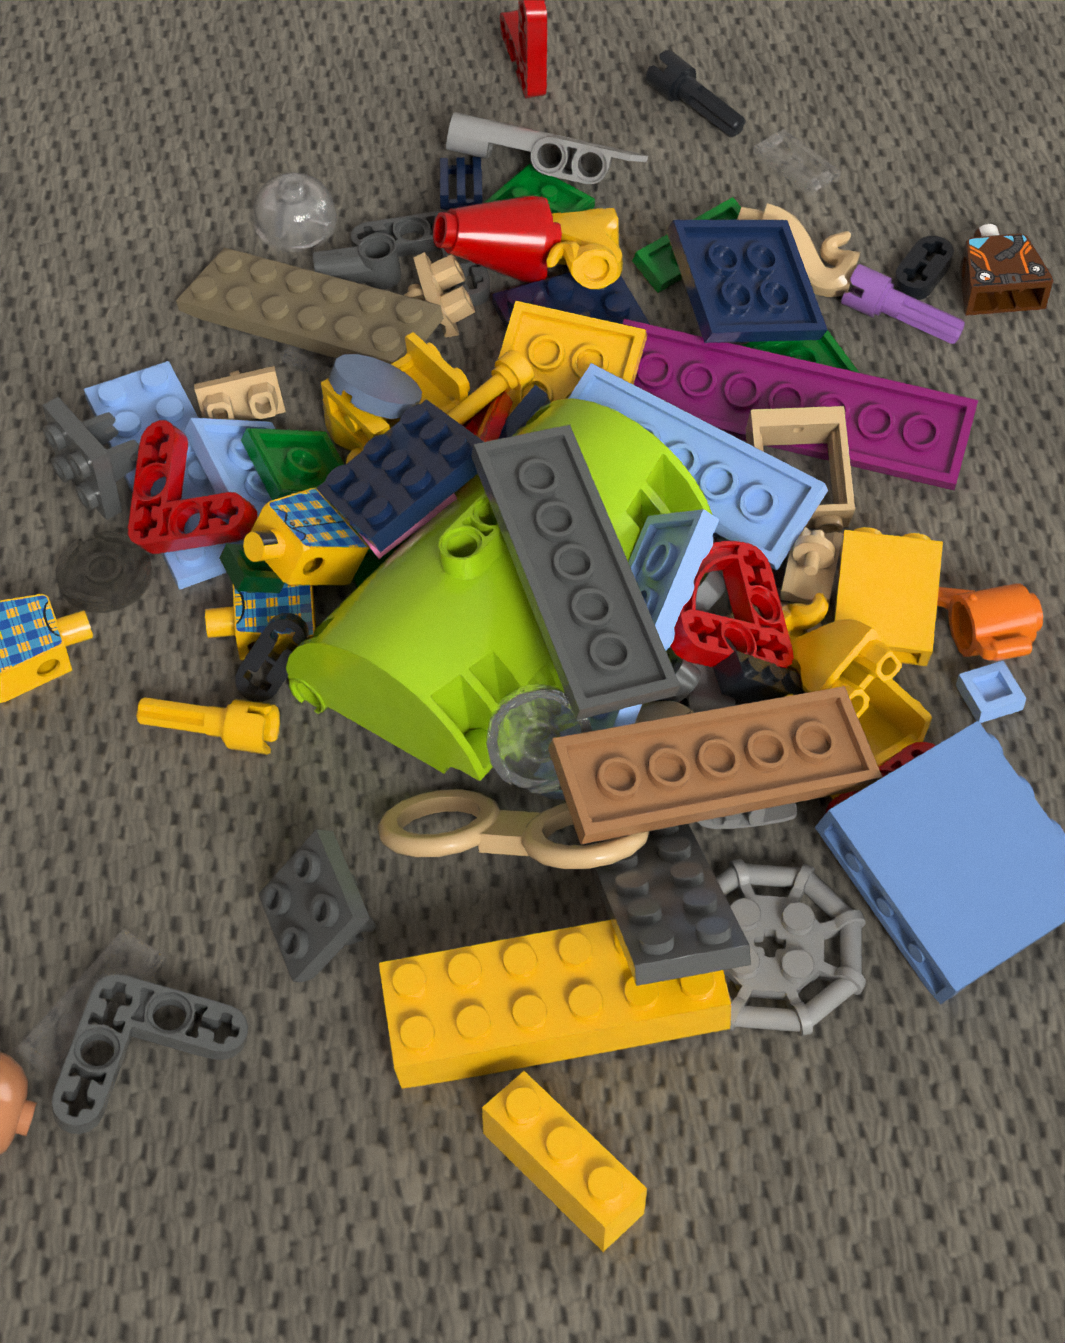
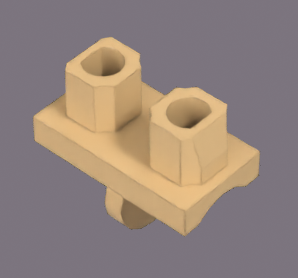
(434, 281)
(241, 396)
(811, 566)

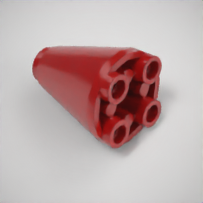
(501, 235)

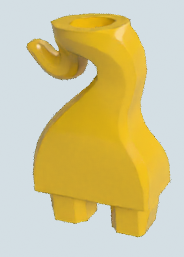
(589, 246)
(837, 652)

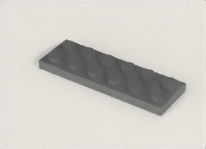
(574, 572)
(670, 910)

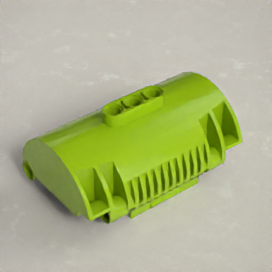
(445, 616)

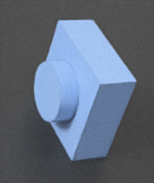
(990, 692)

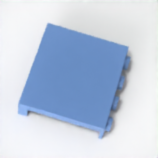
(953, 859)

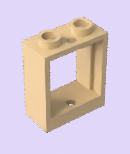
(812, 426)

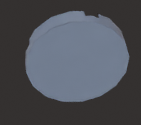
(374, 385)

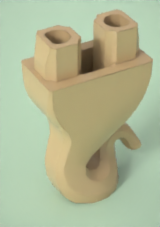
(824, 280)

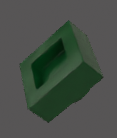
(249, 575)

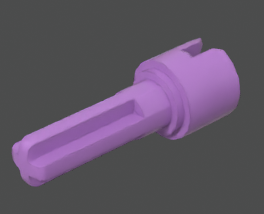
(876, 295)

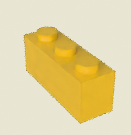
(564, 1160)

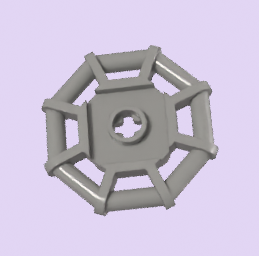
(803, 943)

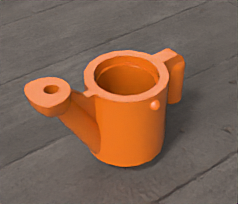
(992, 621)

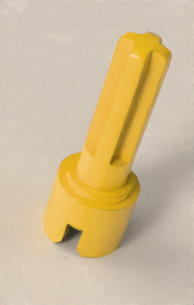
(240, 725)

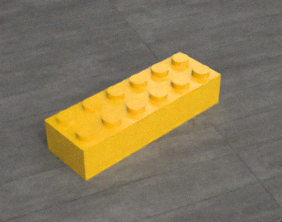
(535, 1005)

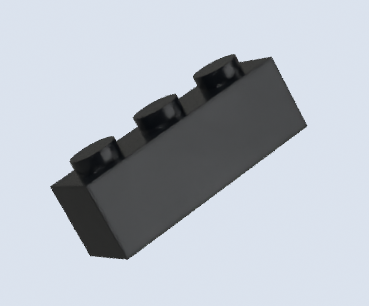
(755, 679)

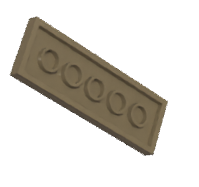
(306, 307)

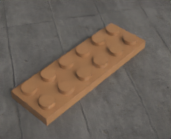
(712, 764)

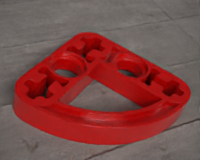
(748, 581)

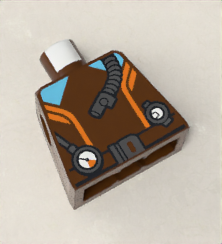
(1002, 274)

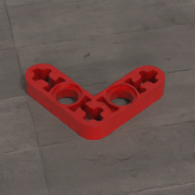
(526, 42)
(160, 520)

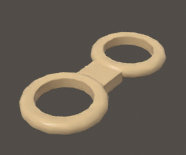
(497, 832)

